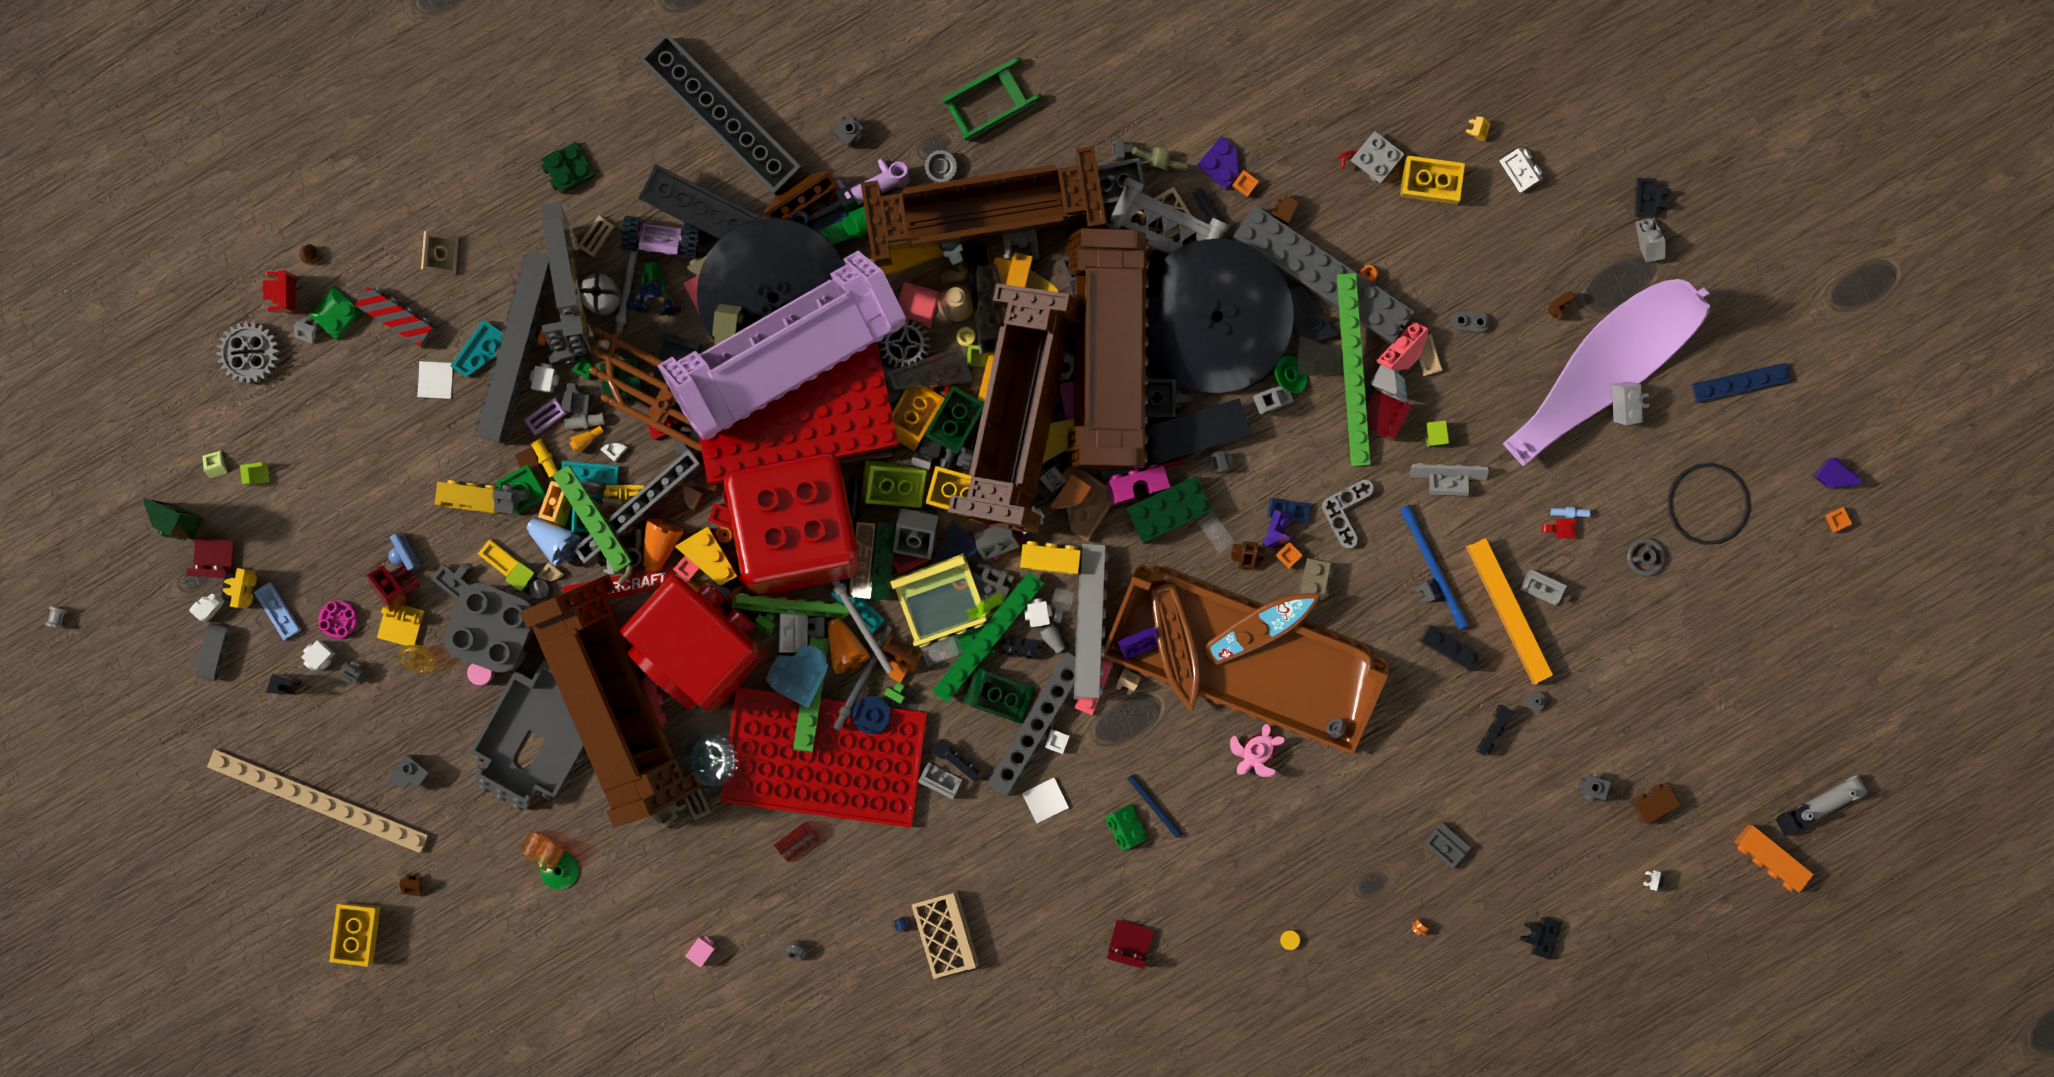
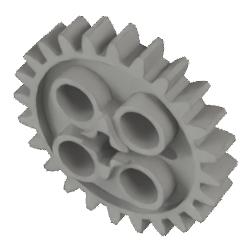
(248, 335)

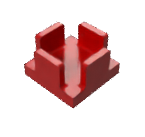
(280, 291)

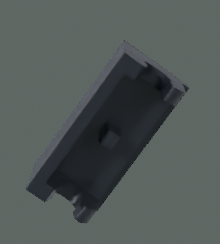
(280, 684)

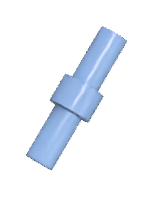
(1570, 512)

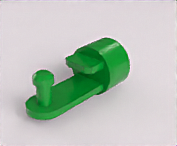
(848, 228)

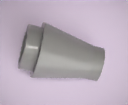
(1052, 637)

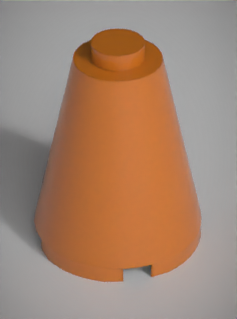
(659, 543)

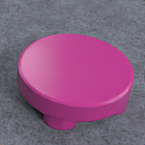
(338, 619)

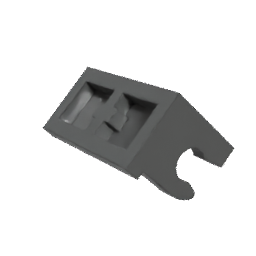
(995, 541)

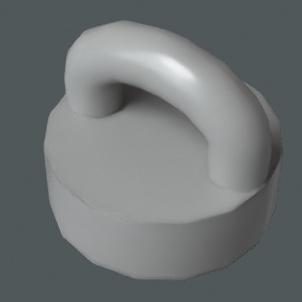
(539, 588)

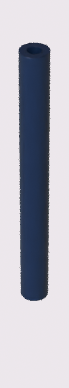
(1154, 806)

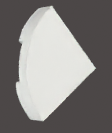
(614, 450)

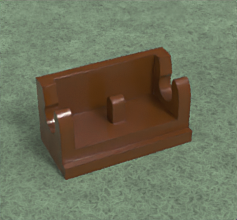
(901, 653)

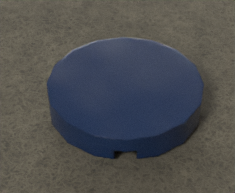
(871, 715)

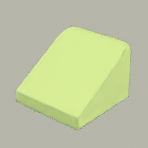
(214, 464)

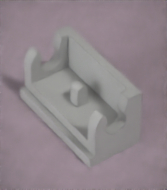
(1543, 587)
(940, 780)

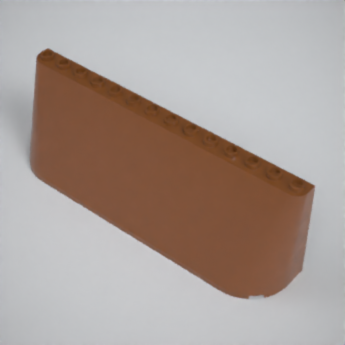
(1288, 683)

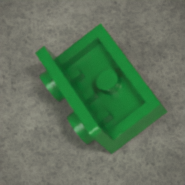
(1126, 827)

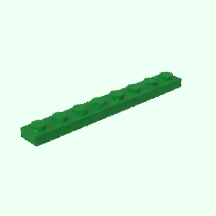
(987, 637)

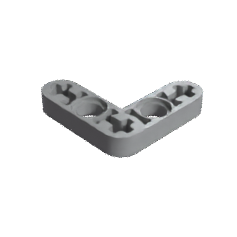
(1340, 505)

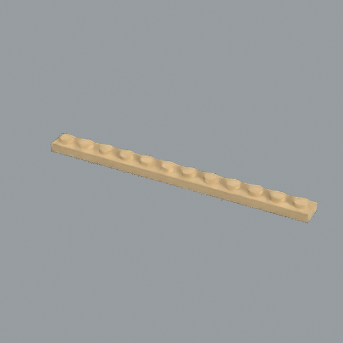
(317, 800)

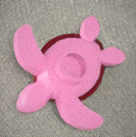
(1257, 752)

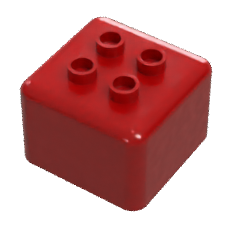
(791, 524)
(693, 643)

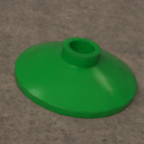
(1287, 375)
(567, 877)

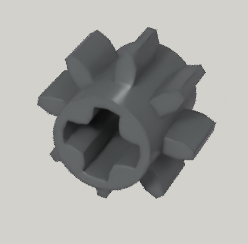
(351, 671)

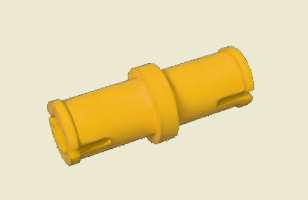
(545, 458)

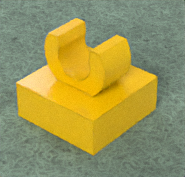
(1480, 128)

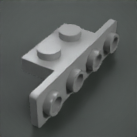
(1449, 479)

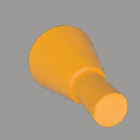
(582, 440)

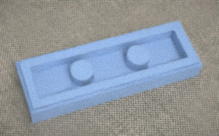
(277, 611)

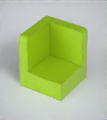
(974, 358)
(1437, 434)
(254, 473)
(520, 576)

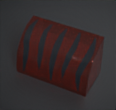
(796, 842)

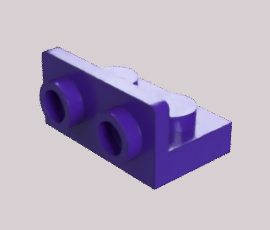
(1138, 643)

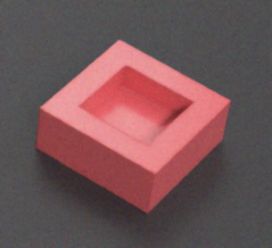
(686, 568)

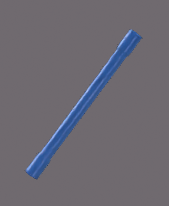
(1456, 612)

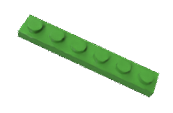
(592, 518)
(782, 605)
(808, 717)

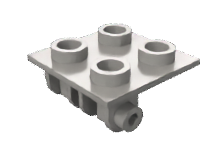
(1377, 157)

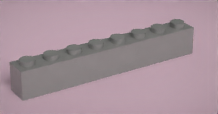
(1089, 622)

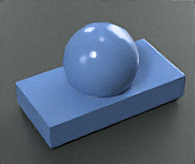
(402, 552)

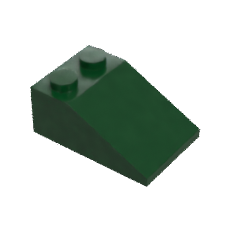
(955, 420)
(998, 695)

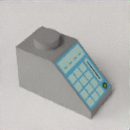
(1390, 383)

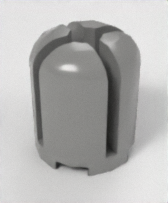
(606, 302)

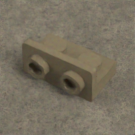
(1316, 577)

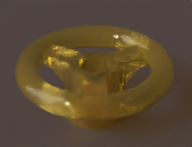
(419, 655)

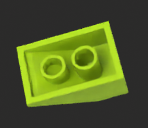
(892, 484)

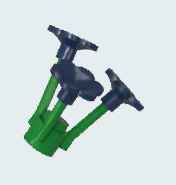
(651, 291)

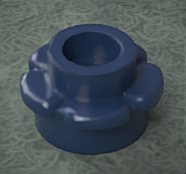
(901, 924)

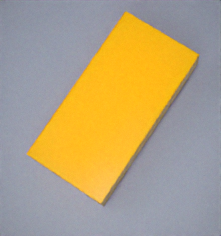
(498, 557)

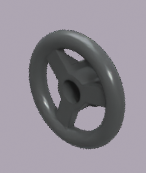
(1652, 557)

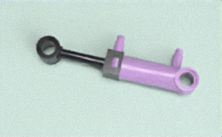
(852, 197)

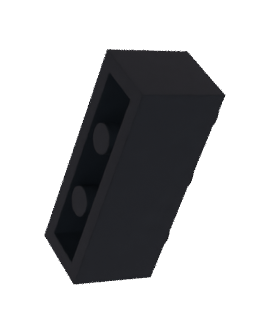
(1449, 648)

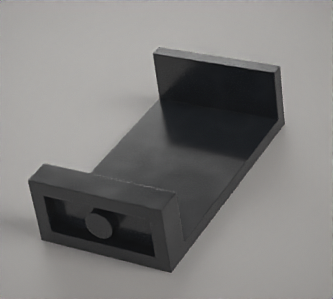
(673, 347)

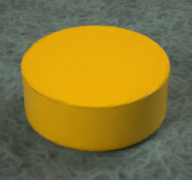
(1289, 940)

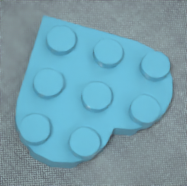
(798, 675)

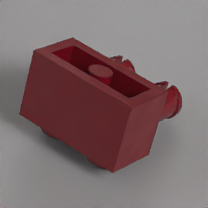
(386, 586)

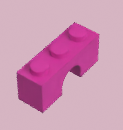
(1121, 488)

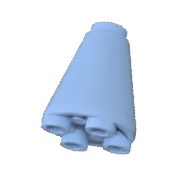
(553, 540)

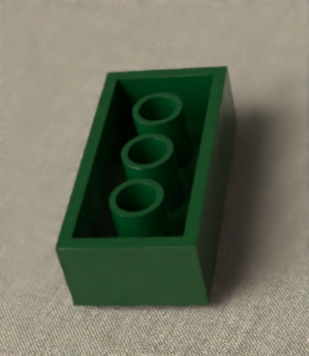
(1169, 509)

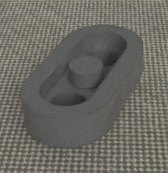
(1470, 321)

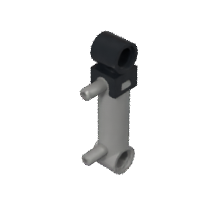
(1807, 813)

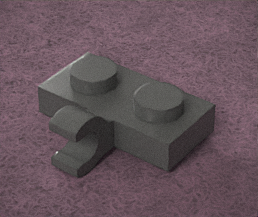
(450, 580)

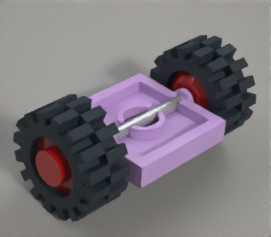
(659, 238)

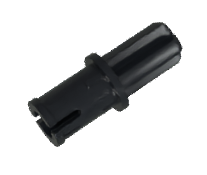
(1205, 204)

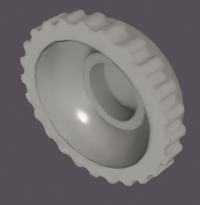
(940, 166)

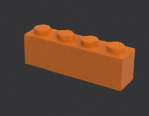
(1773, 858)

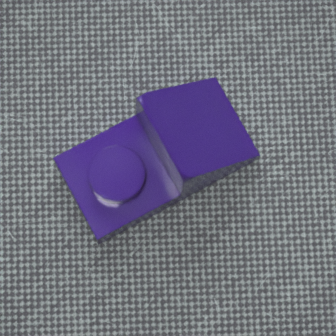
(1276, 532)

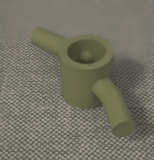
(1160, 159)
(630, 567)

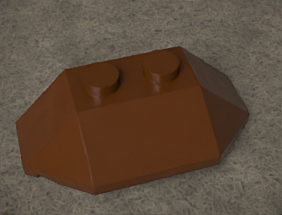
(806, 195)

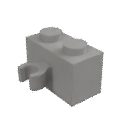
(1628, 403)

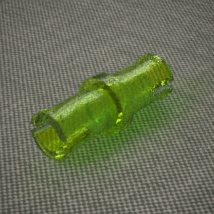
(984, 606)

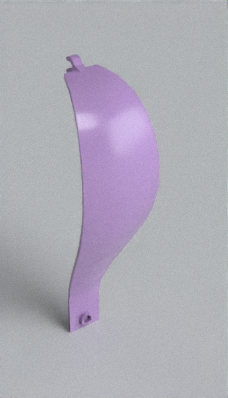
(1619, 349)

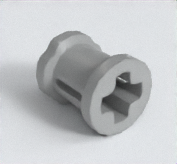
(56, 617)

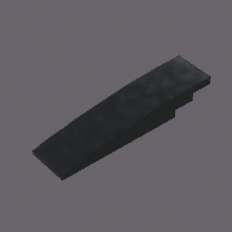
(1191, 434)

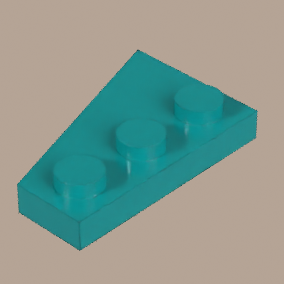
(478, 349)

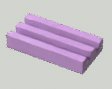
(558, 408)

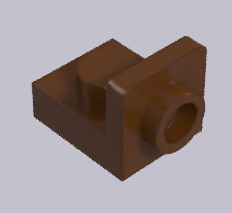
(1562, 301)

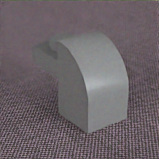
(1272, 399)

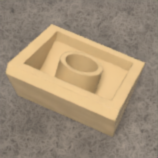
(439, 253)

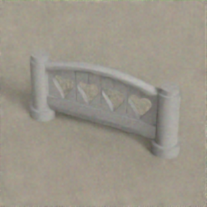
(1133, 201)

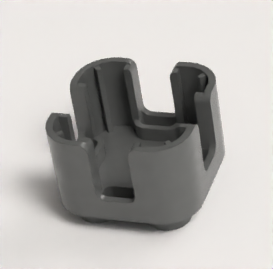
(489, 628)

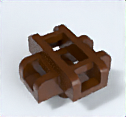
(1247, 552)

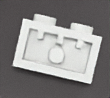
(1521, 169)

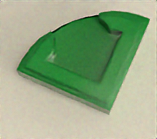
(582, 367)

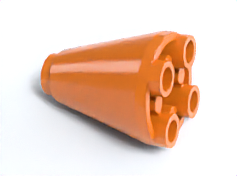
(845, 647)

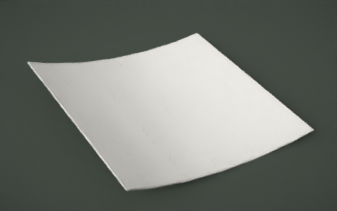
(435, 380)
(1045, 800)

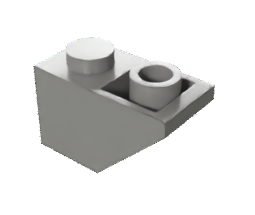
(1650, 240)

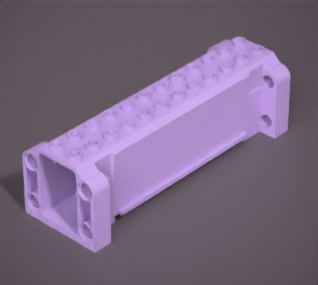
(785, 347)

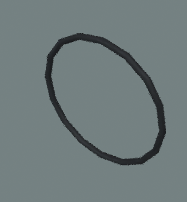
(1746, 503)

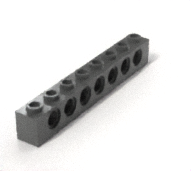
(645, 503)
(997, 780)

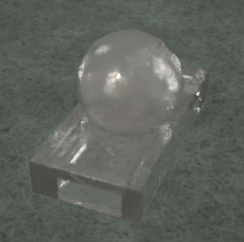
(1215, 532)
(941, 650)

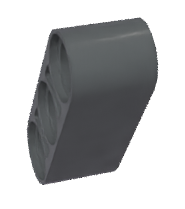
(212, 652)

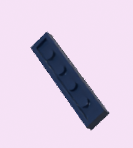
(1740, 382)

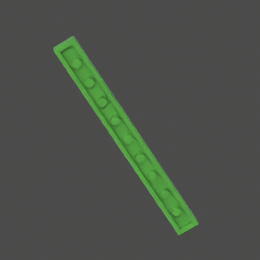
(1353, 369)

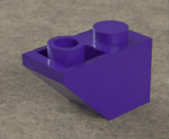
(1834, 474)

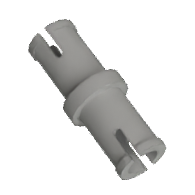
(584, 421)

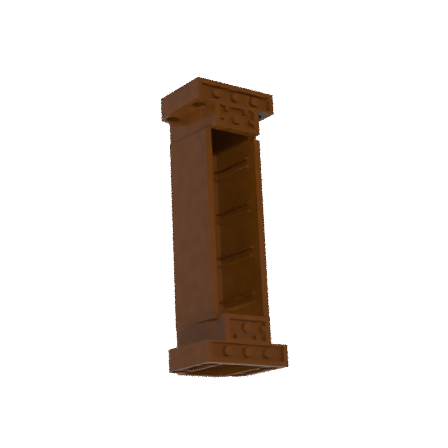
(983, 206)
(1109, 350)
(1018, 408)
(608, 702)

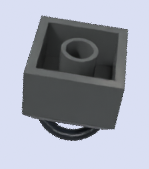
(916, 532)

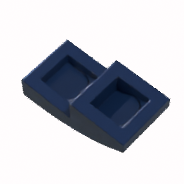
(1298, 510)

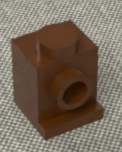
(1285, 208)

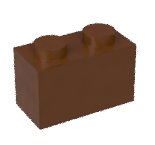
(1655, 803)

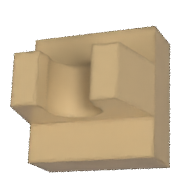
(1129, 680)

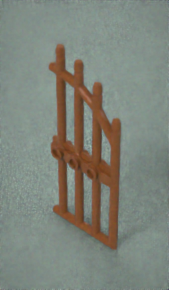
(661, 406)

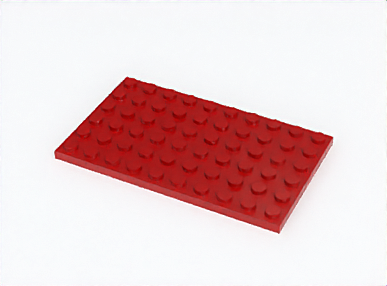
(835, 413)
(843, 778)

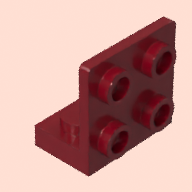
(1385, 414)
(212, 558)
(1129, 944)

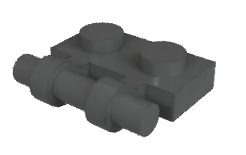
(986, 587)

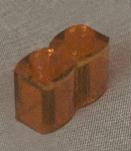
(542, 850)

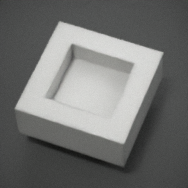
(1057, 741)

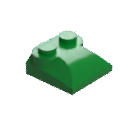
(335, 313)

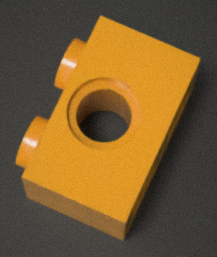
(555, 506)

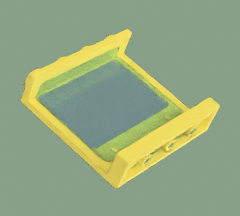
(937, 599)

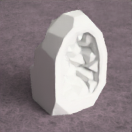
(207, 607)

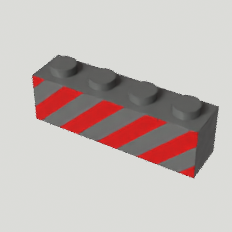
(395, 317)

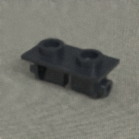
(1013, 648)

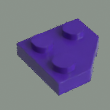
(1220, 163)

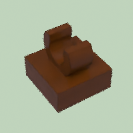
(411, 887)

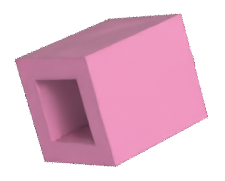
(701, 951)

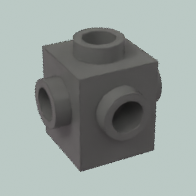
(846, 136)
(1600, 787)

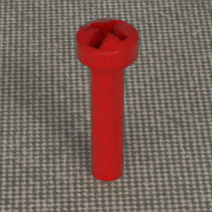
(1173, 463)

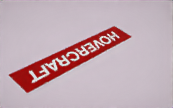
(637, 583)

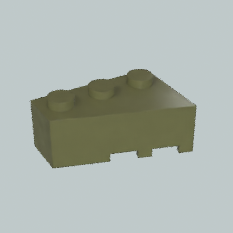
(727, 322)

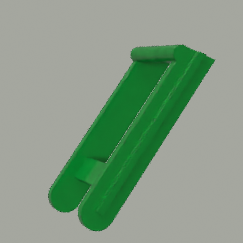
(1012, 89)

